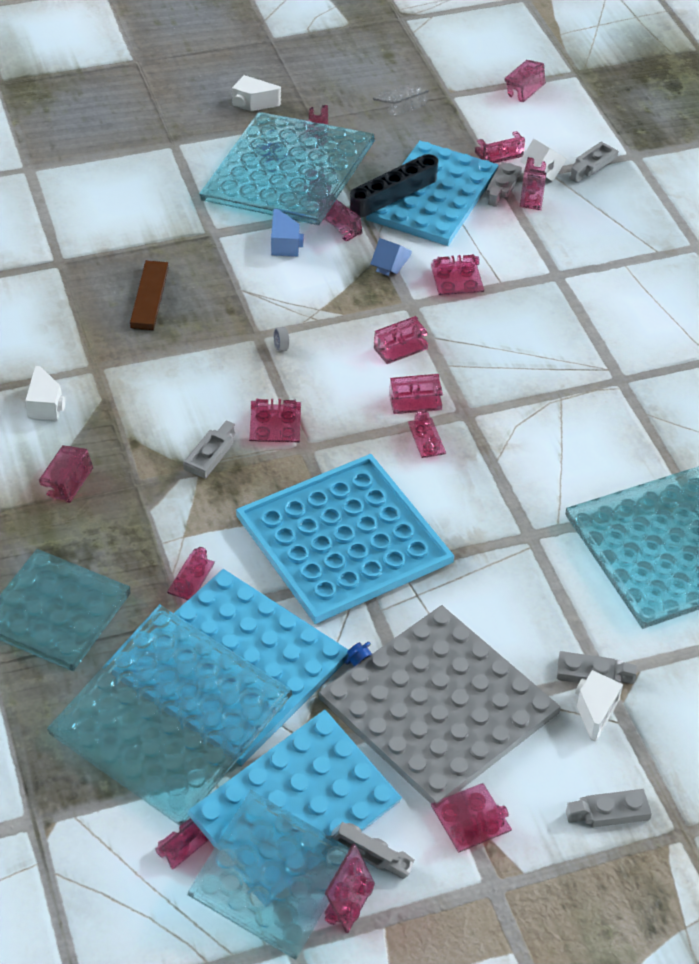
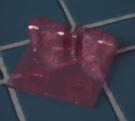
(457, 276)
(275, 421)
(471, 817)
(348, 890)

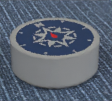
(281, 339)

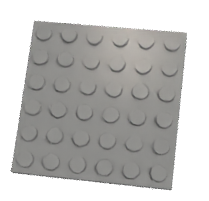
(439, 704)

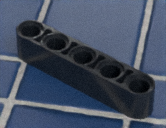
(394, 185)

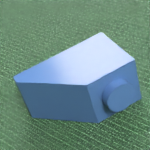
(285, 235)
(389, 257)

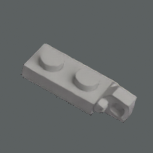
(592, 161)
(503, 182)
(210, 450)
(575, 666)
(610, 808)
(373, 850)

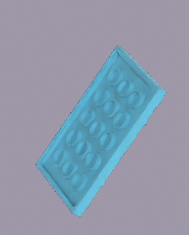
(444, 205)
(309, 774)

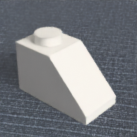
(255, 94)
(44, 397)
(597, 701)

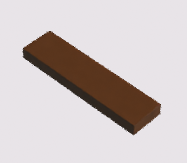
(149, 295)

